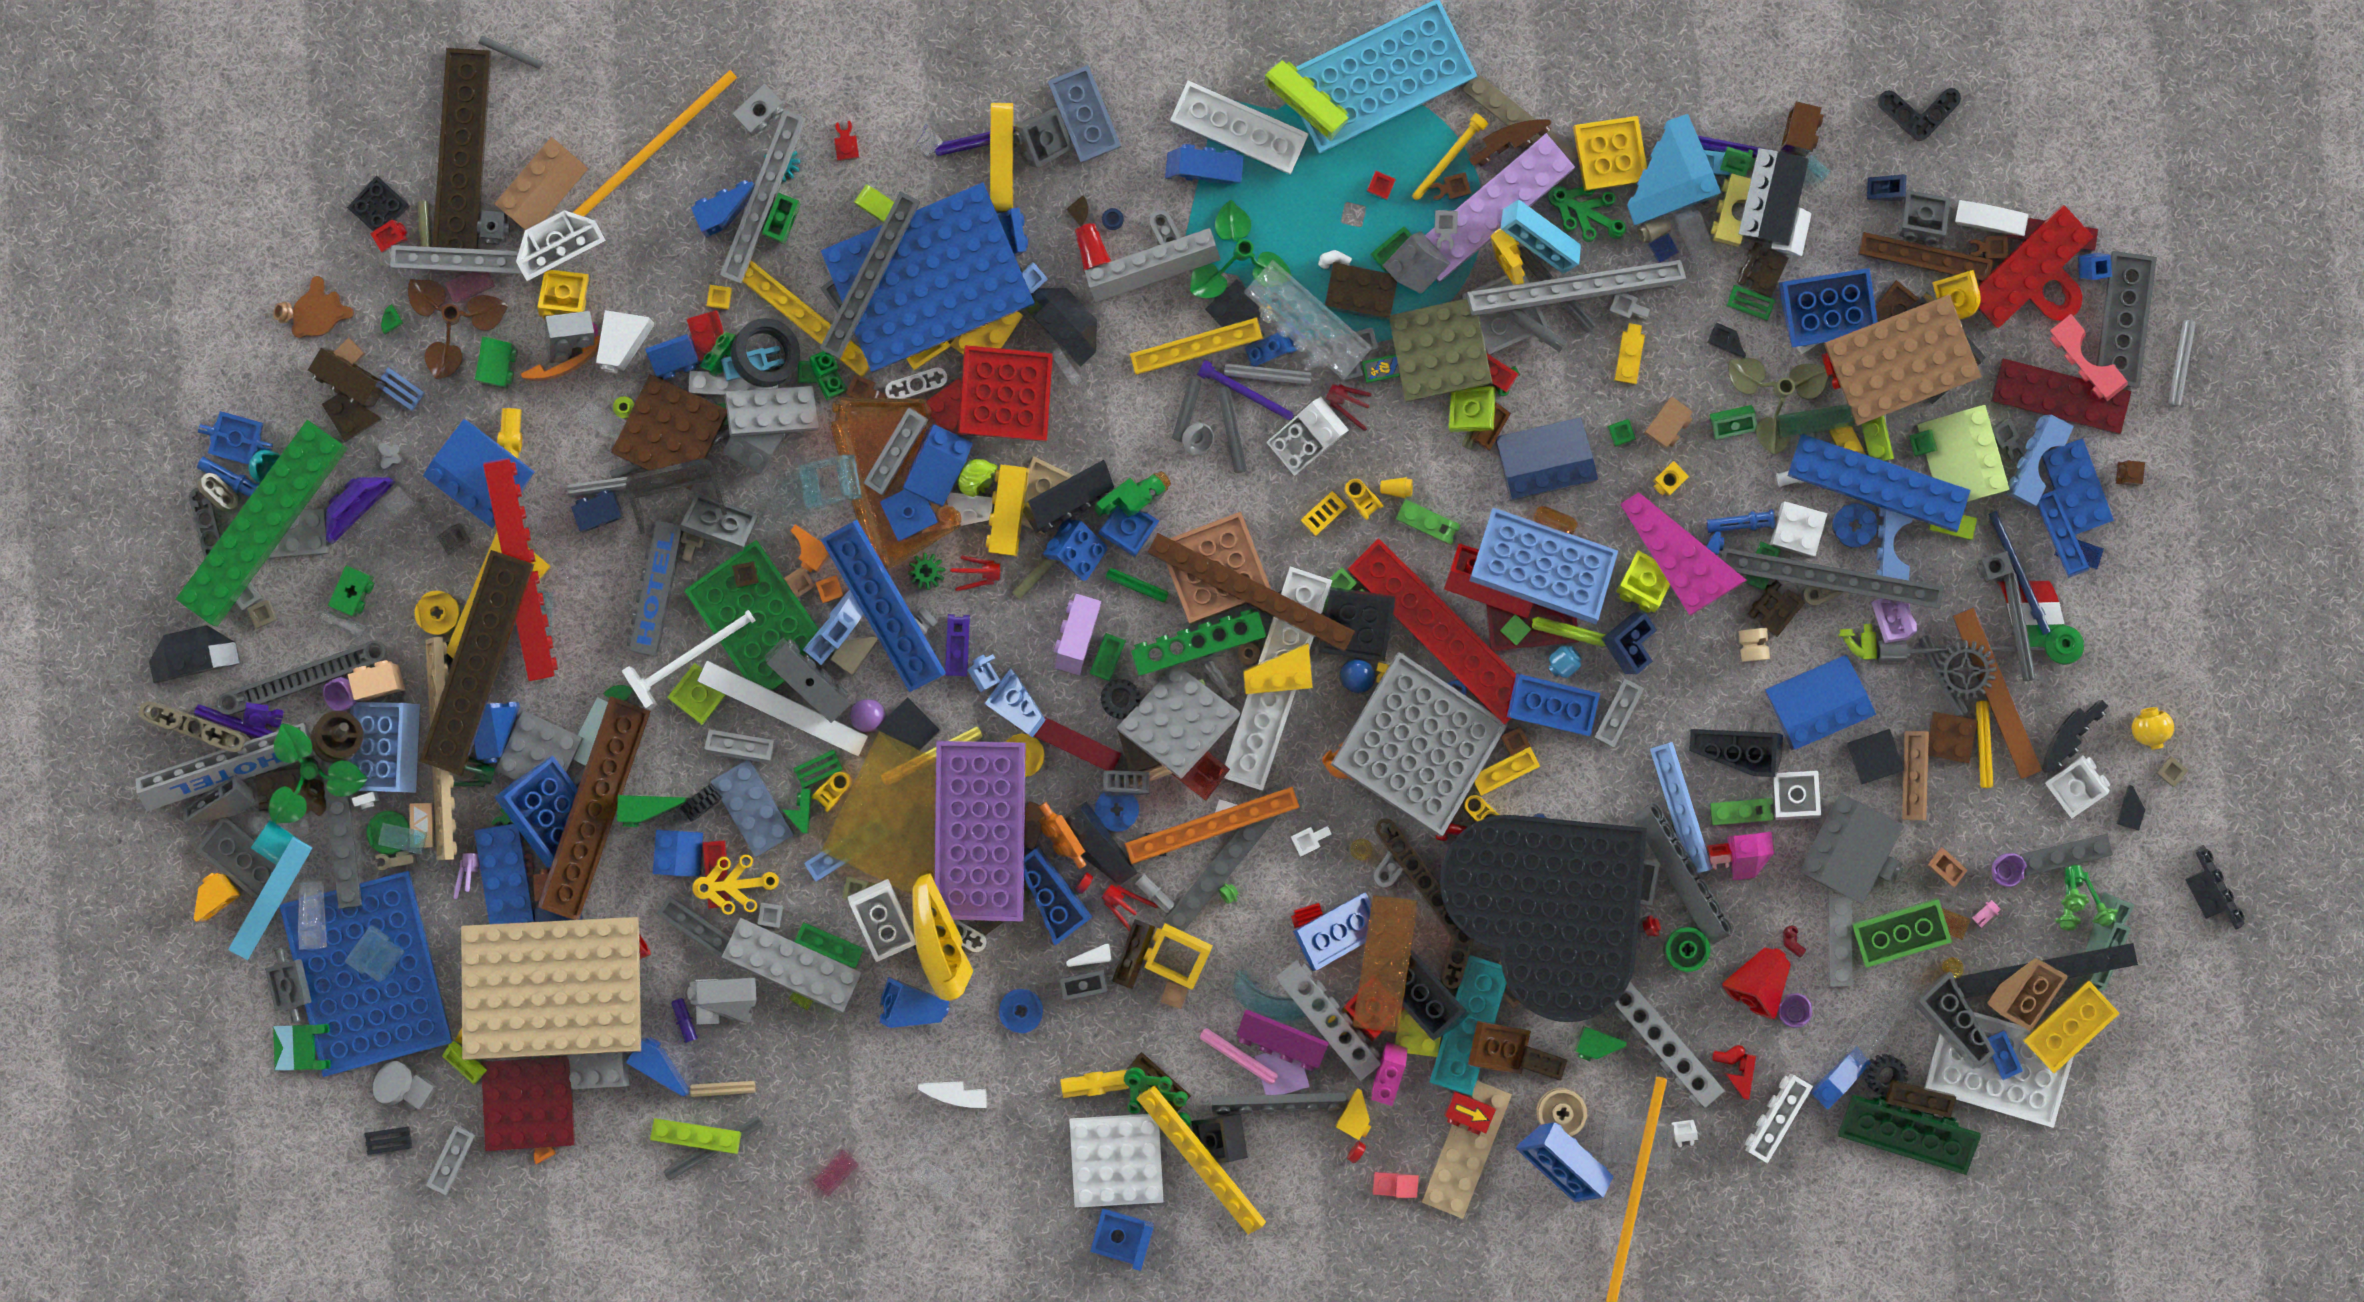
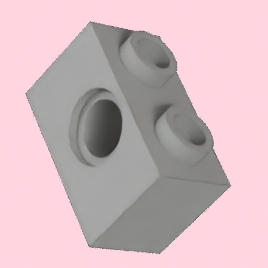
(746, 112)

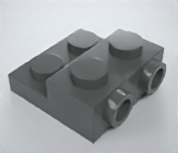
(1042, 138)
(1924, 218)

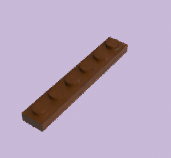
(1923, 256)

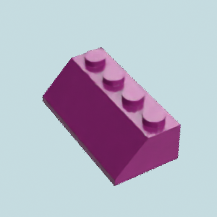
(1281, 1039)

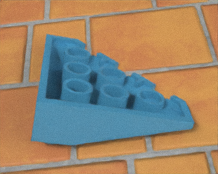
(1675, 176)

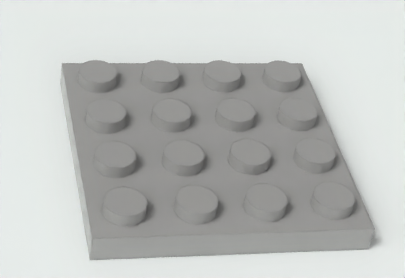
(1178, 721)

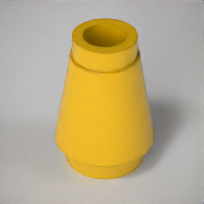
(1397, 487)

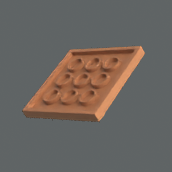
(1228, 544)

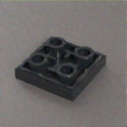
(377, 204)
(1875, 756)

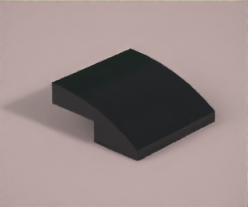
(909, 725)

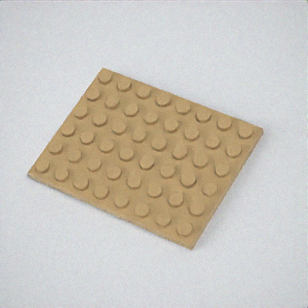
(550, 988)

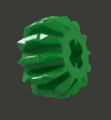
(919, 576)

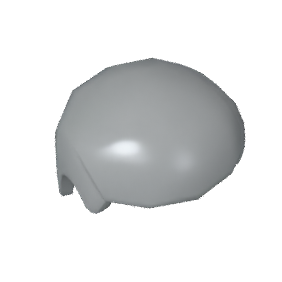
(1198, 439)

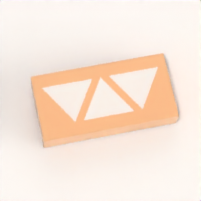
(422, 819)

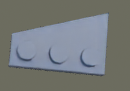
(1015, 704)

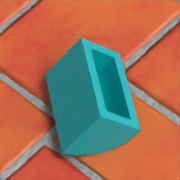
(272, 842)

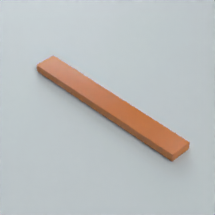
(1212, 825)

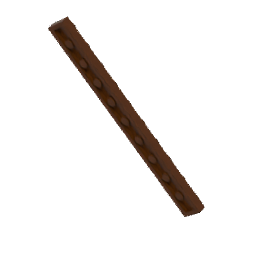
(1251, 592)

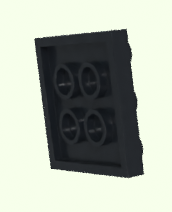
(1367, 615)

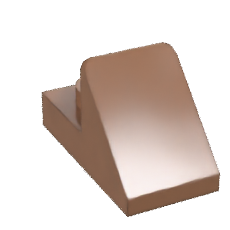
(1947, 867)

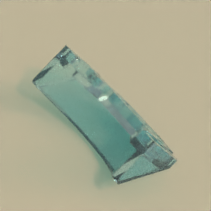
(1271, 1006)

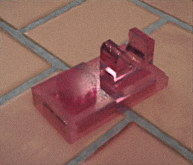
(835, 1172)

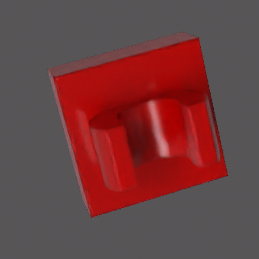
(1719, 854)

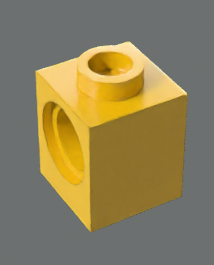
(1678, 474)

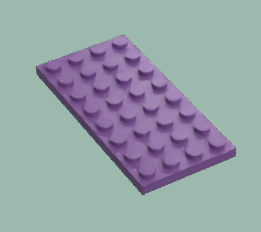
(980, 829)

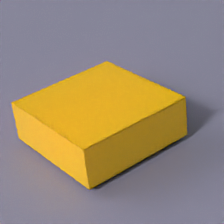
(719, 297)

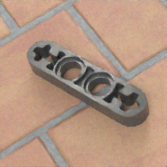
(204, 530)

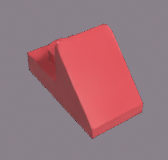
(1395, 1185)

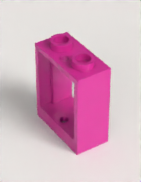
(1389, 1073)

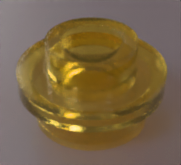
(1353, 849)
(1954, 965)

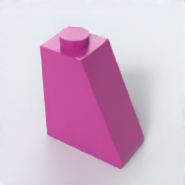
(1750, 854)

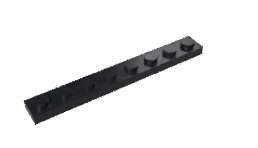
(2071, 965)

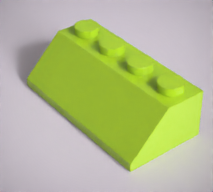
(1305, 99)

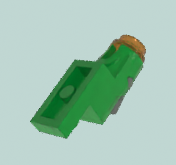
(1135, 497)

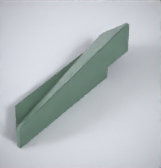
(2107, 936)

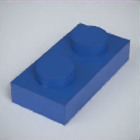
(2005, 1056)

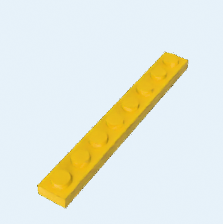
(1201, 1160)

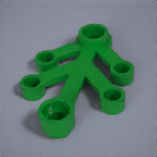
(1584, 211)
(1141, 1084)

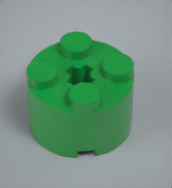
(1676, 941)

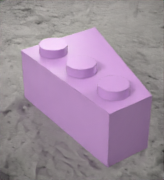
(1076, 633)

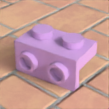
(1894, 620)

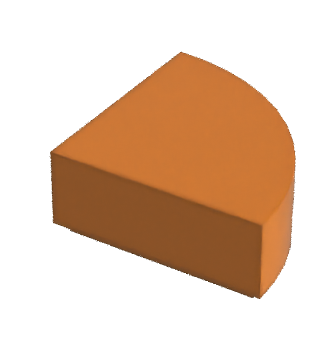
(543, 1153)

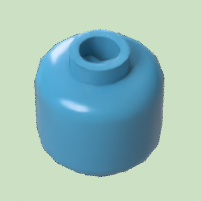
(1565, 661)

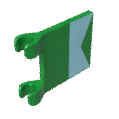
(296, 1047)

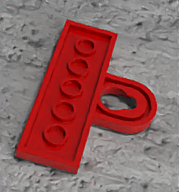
(2031, 266)

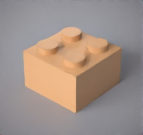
(376, 681)

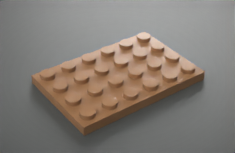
(1902, 360)

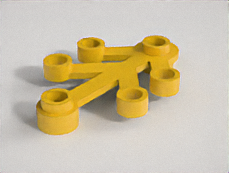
(731, 884)

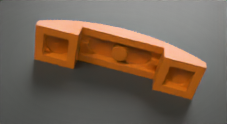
(538, 372)

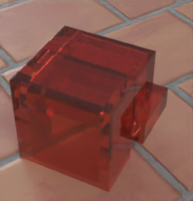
(1205, 775)

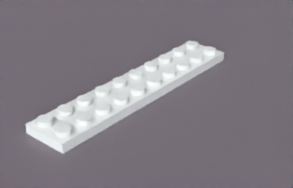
(1267, 712)

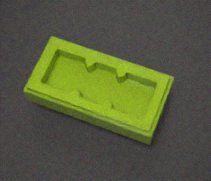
(1965, 530)
(469, 1068)

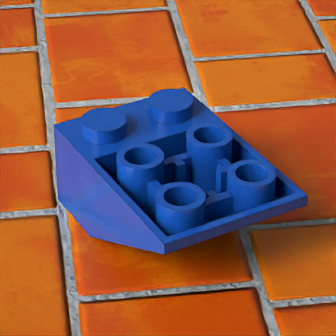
(719, 212)

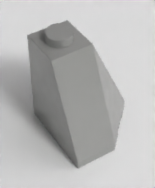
(725, 997)

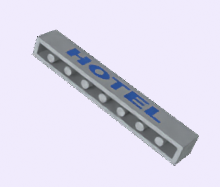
(210, 771)

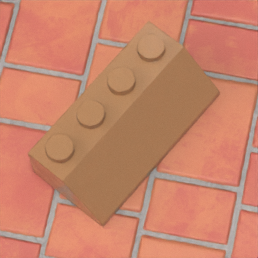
(541, 185)

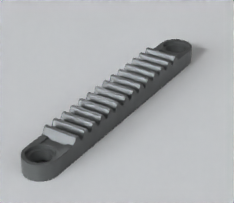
(302, 677)

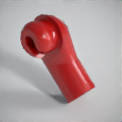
(1731, 1056)

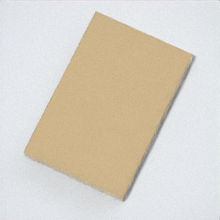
(1040, 479)

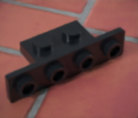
(2211, 891)

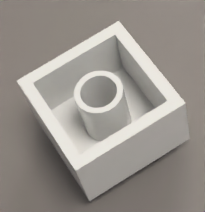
(1798, 529)
(1797, 795)

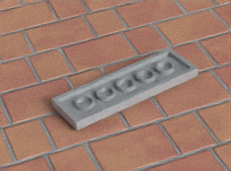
(791, 965)

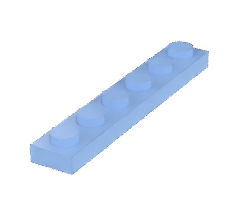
(1680, 805)

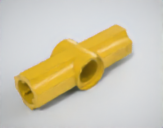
(509, 435)
(1093, 1083)

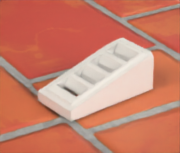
(1096, 955)

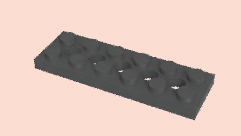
(2139, 312)

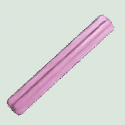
(1238, 1056)

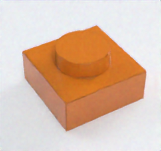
(829, 589)

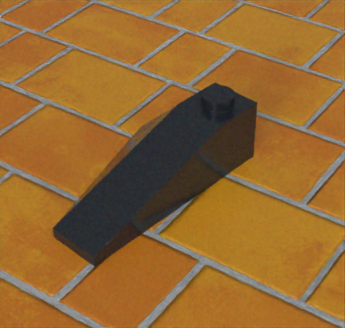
(1746, 751)
(1099, 845)

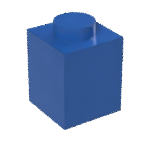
(2094, 266)

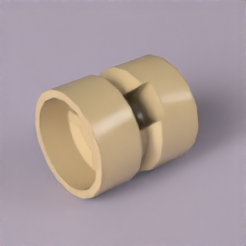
(1754, 645)

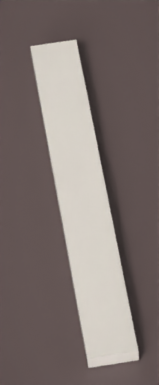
(782, 708)

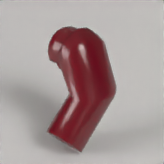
(1790, 941)

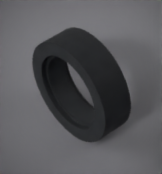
(783, 335)

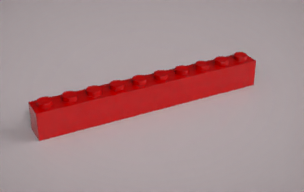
(513, 542)

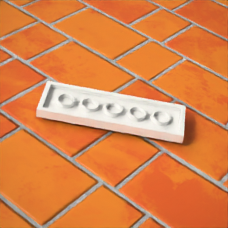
(1239, 127)

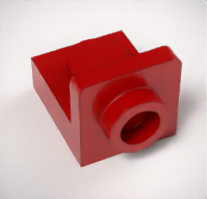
(389, 234)

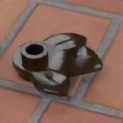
(315, 801)

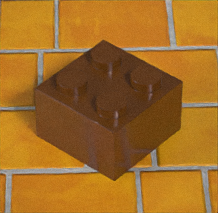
(1801, 129)

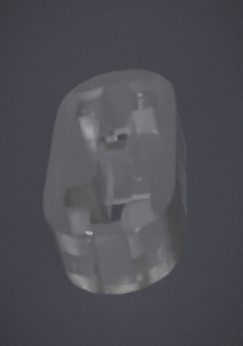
(1066, 367)

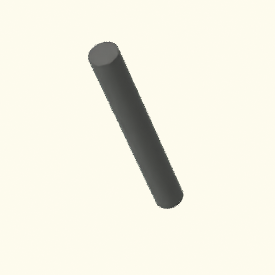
(510, 52)

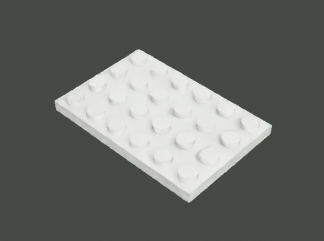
(2027, 1095)

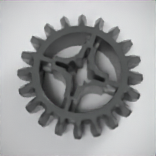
(1976, 669)

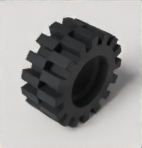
(1110, 689)
(701, 802)
(1877, 1066)

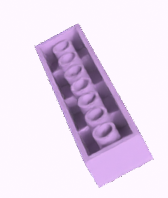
(1481, 215)

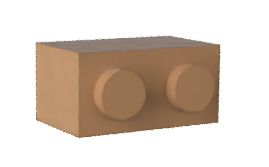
(1668, 423)

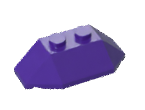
(353, 503)

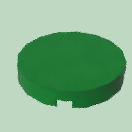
(375, 825)

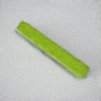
(1568, 631)

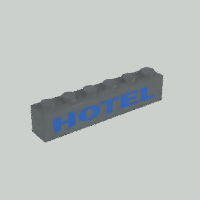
(656, 588)

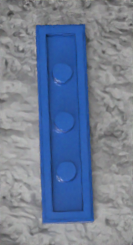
(2062, 534)

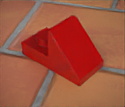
(1743, 1082)

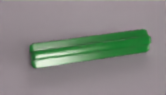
(1137, 585)

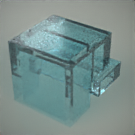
(375, 954)

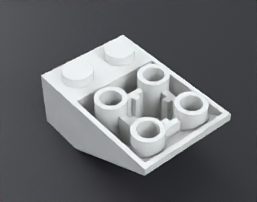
(1307, 435)

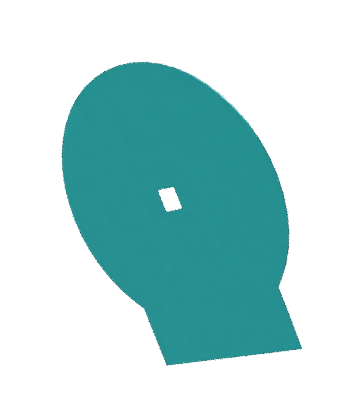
(1303, 211)

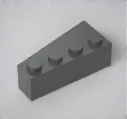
(1951, 1016)

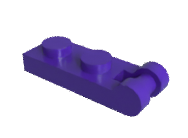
(957, 646)

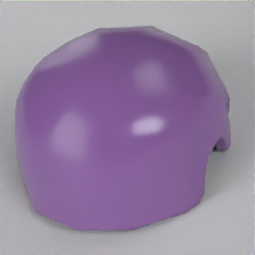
(339, 694)
(867, 715)
(2008, 869)
(1795, 1010)

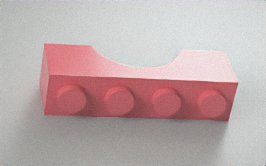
(2106, 379)

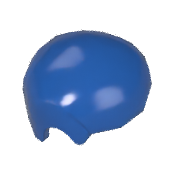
(1357, 676)

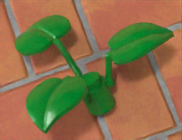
(1230, 224)
(293, 744)

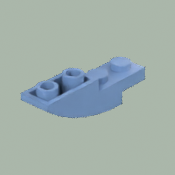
(836, 629)

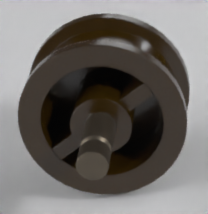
(337, 736)

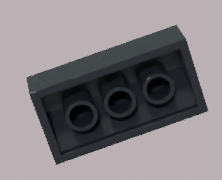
(1773, 197)
(1068, 497)
(1430, 1000)

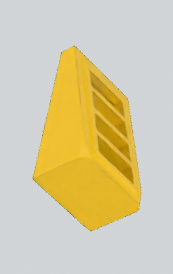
(1310, 526)

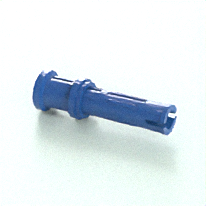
(238, 482)
(1756, 520)

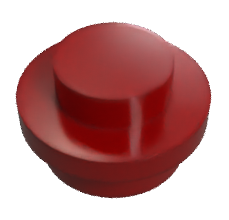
(1651, 926)

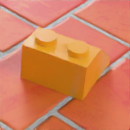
(214, 896)

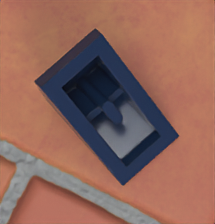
(1887, 188)

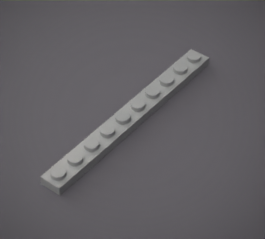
(1576, 287)

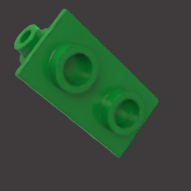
(712, 359)

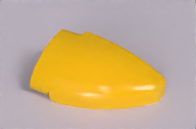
(945, 967)

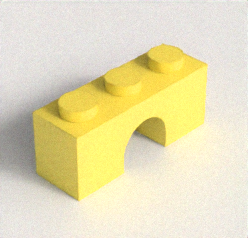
(1727, 227)

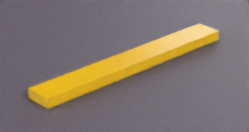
(800, 314)

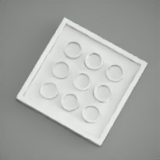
(1116, 1160)

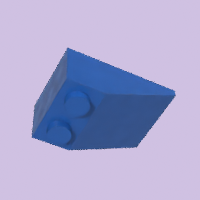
(937, 464)
(657, 1065)

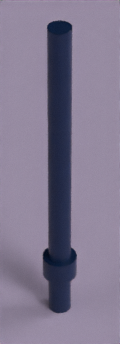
(2037, 611)

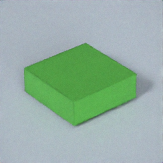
(1515, 629)

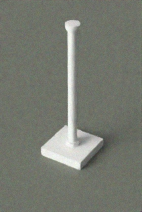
(642, 686)

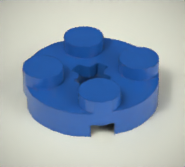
(1844, 532)
(1127, 816)
(1009, 1006)

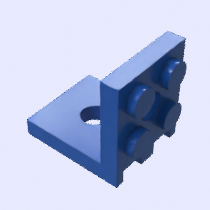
(1135, 1242)

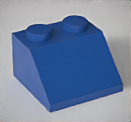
(673, 357)
(677, 853)

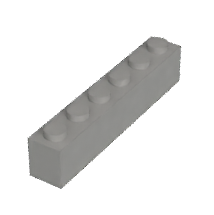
(1152, 265)

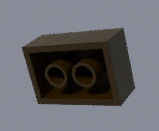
(1361, 292)
(346, 378)

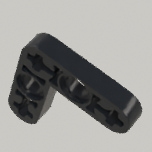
(1915, 118)

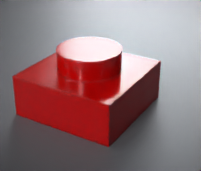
(1381, 185)

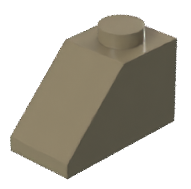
(853, 653)

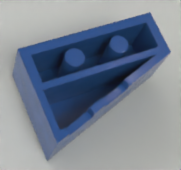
(1204, 165)

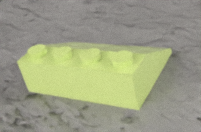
(1966, 453)

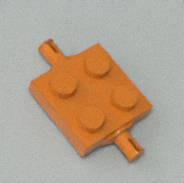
(1061, 835)

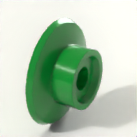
(2054, 646)

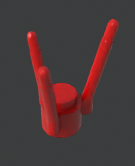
(989, 571)
(1114, 897)

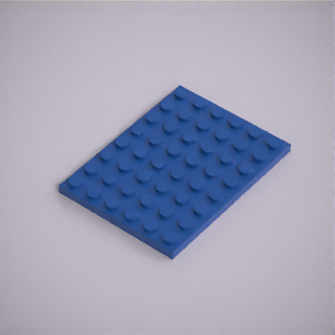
(941, 282)
(365, 1016)

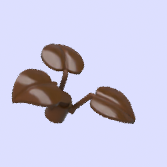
(429, 295)

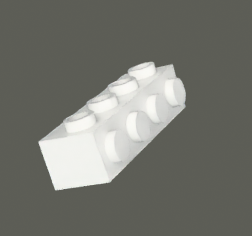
(1778, 1118)

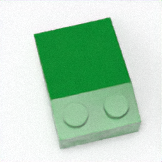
(642, 809)

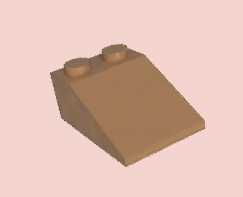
(2027, 993)

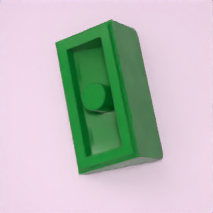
(1733, 422)

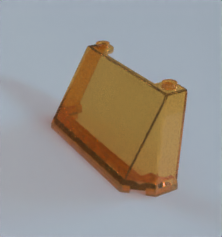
(863, 430)

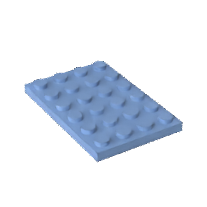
(1544, 565)

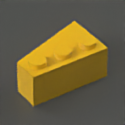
(1280, 673)

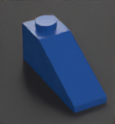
(1838, 1081)

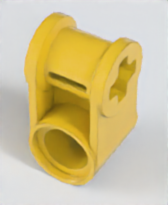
(1363, 499)
(831, 791)

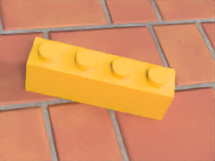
(1008, 510)

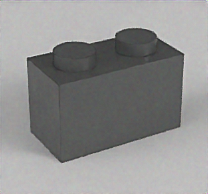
(1083, 985)

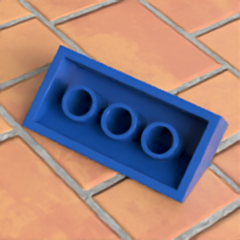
(1565, 1163)

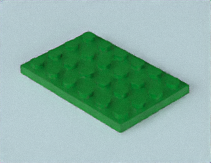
(770, 602)

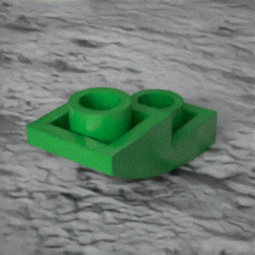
(826, 374)

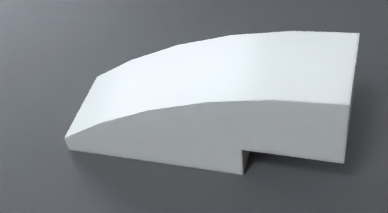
(1991, 218)
(955, 1094)

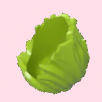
(975, 476)

